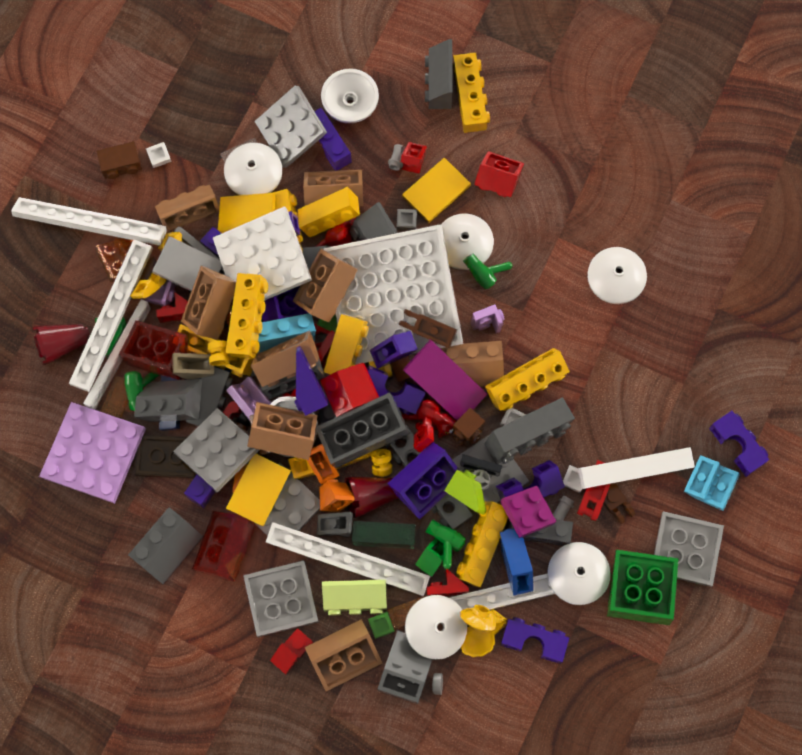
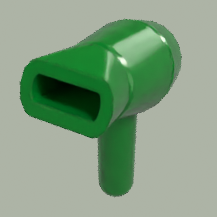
(483, 274)
(134, 385)
(449, 538)

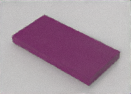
(444, 380)

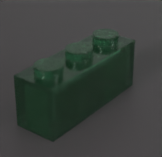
(383, 534)

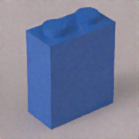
(516, 562)

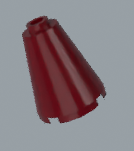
(59, 340)
(369, 494)

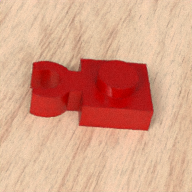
(424, 436)

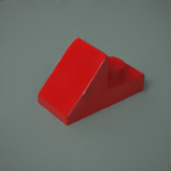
(413, 157)
(170, 313)
(453, 587)
(291, 651)

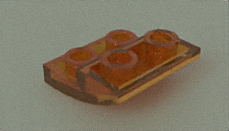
(113, 255)

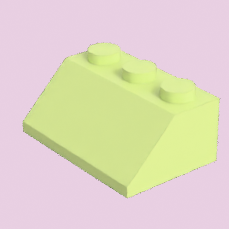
(354, 597)

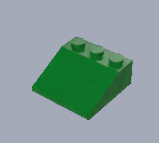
(643, 587)

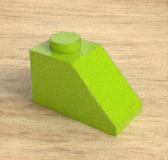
(467, 490)

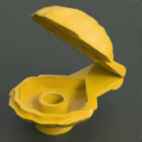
(482, 630)

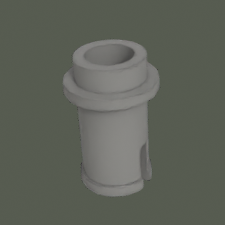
(394, 162)
(563, 508)

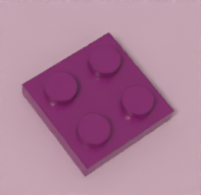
(528, 511)

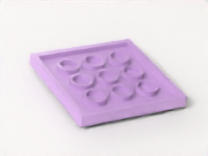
(92, 452)

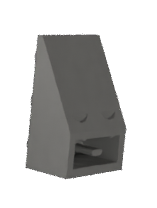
(404, 671)

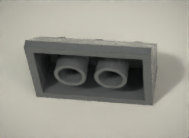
(439, 76)
(372, 224)
(169, 401)
(165, 545)

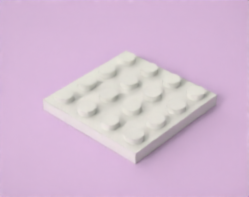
(266, 249)

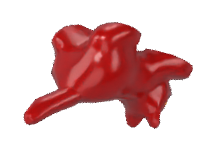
(338, 235)
(432, 410)

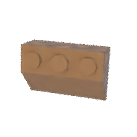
(323, 183)
(187, 208)
(328, 285)
(209, 303)
(281, 359)
(479, 360)
(282, 431)
(343, 655)

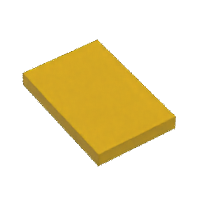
(436, 190)
(243, 208)
(258, 489)

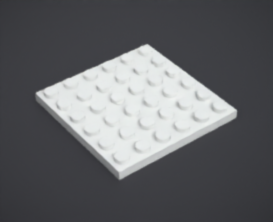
(396, 275)

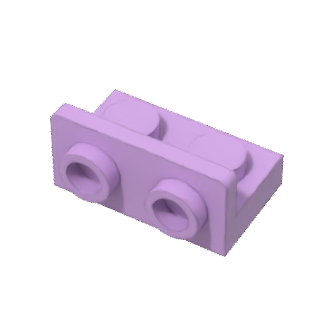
(486, 316)
(247, 395)

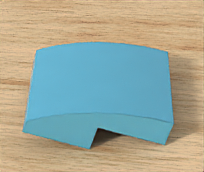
(711, 483)

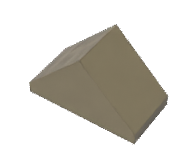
(192, 365)

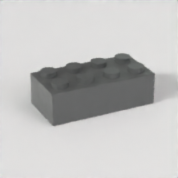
(362, 430)
(529, 431)

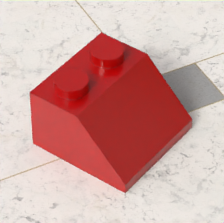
(498, 174)
(349, 388)

